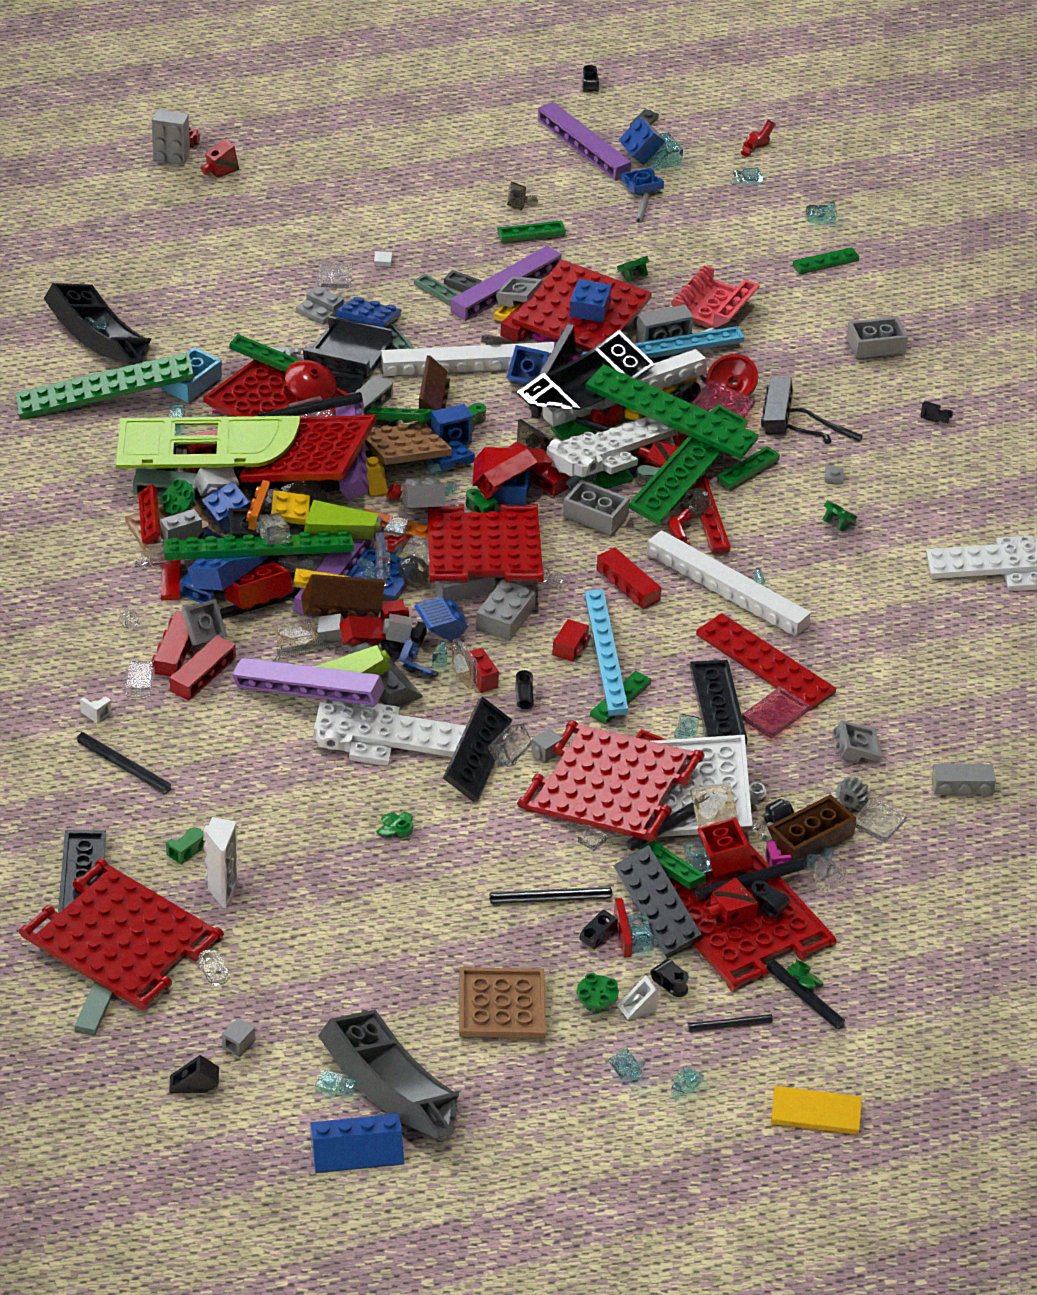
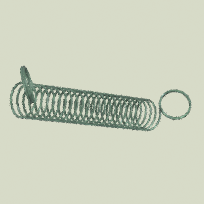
(304, 647)

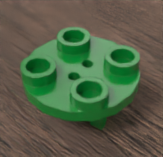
(628, 267)
(178, 497)
(844, 516)
(597, 992)

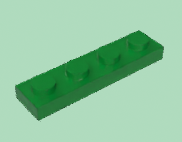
(531, 231)
(825, 260)
(261, 353)
(405, 414)
(748, 467)
(632, 686)
(676, 867)

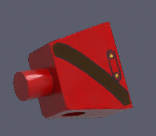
(221, 159)
(658, 454)
(732, 903)

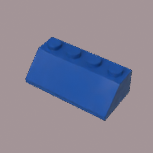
(357, 1143)

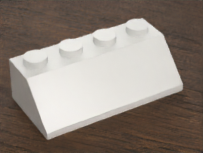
(221, 859)

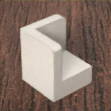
(96, 710)

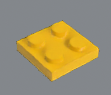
(291, 506)

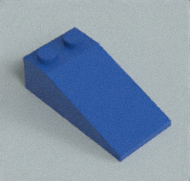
(221, 572)

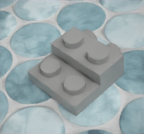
(517, 290)
(320, 304)
(204, 622)
(856, 742)

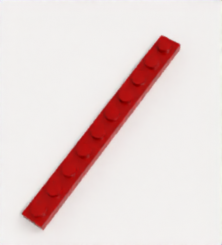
(710, 518)

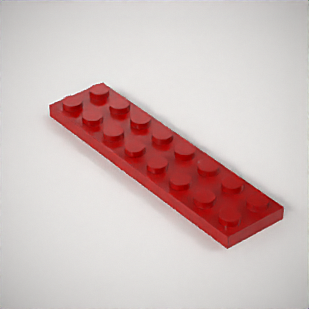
(765, 660)

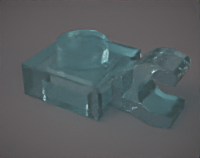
(750, 175)
(686, 1080)
(332, 1083)

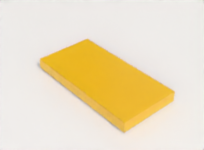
(816, 1110)

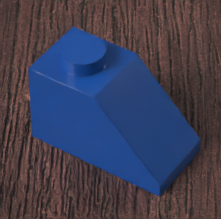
(197, 595)

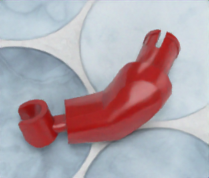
(758, 139)
(609, 418)
(675, 525)

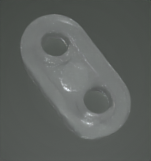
(216, 970)

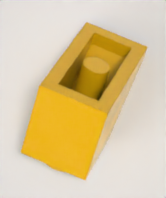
(376, 476)

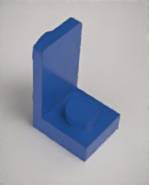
(410, 652)

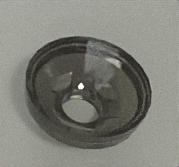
(698, 503)
(410, 572)

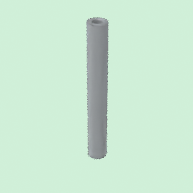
(642, 208)

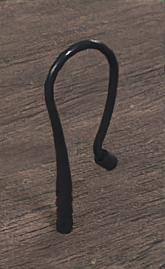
(826, 437)

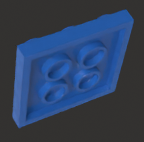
(368, 312)
(394, 584)

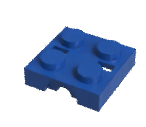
(642, 181)
(460, 454)

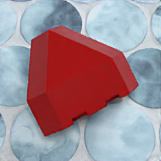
(500, 464)

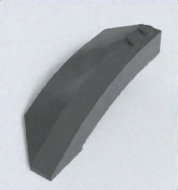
(389, 1074)

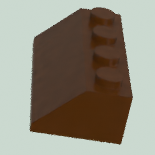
(434, 387)
(342, 595)
(813, 828)

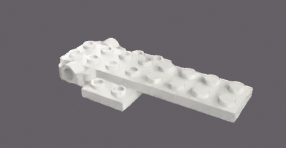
(607, 449)
(1009, 556)
(374, 730)

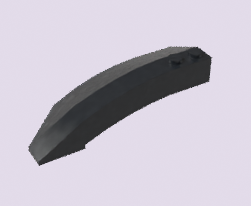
(77, 301)
(567, 384)

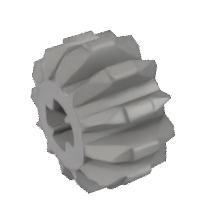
(852, 793)

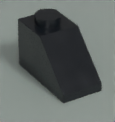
(195, 1077)

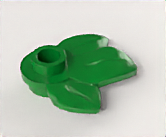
(396, 824)
(801, 971)

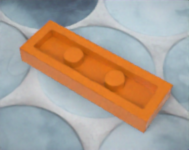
(257, 504)

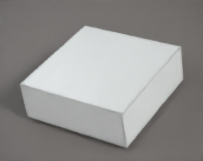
(383, 258)

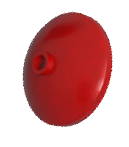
(733, 369)
(309, 380)

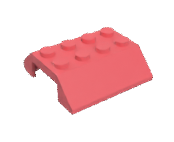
(711, 300)

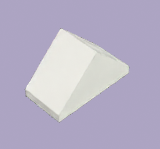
(640, 999)

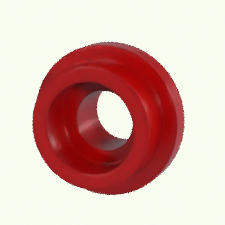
(394, 492)

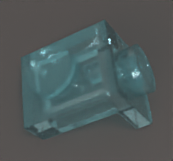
(686, 727)
(626, 1064)

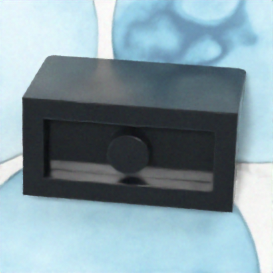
(349, 382)

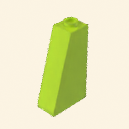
(334, 517)
(367, 661)

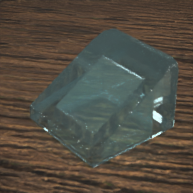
(397, 526)
(439, 656)

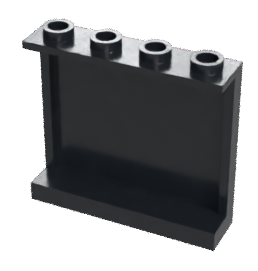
(350, 346)

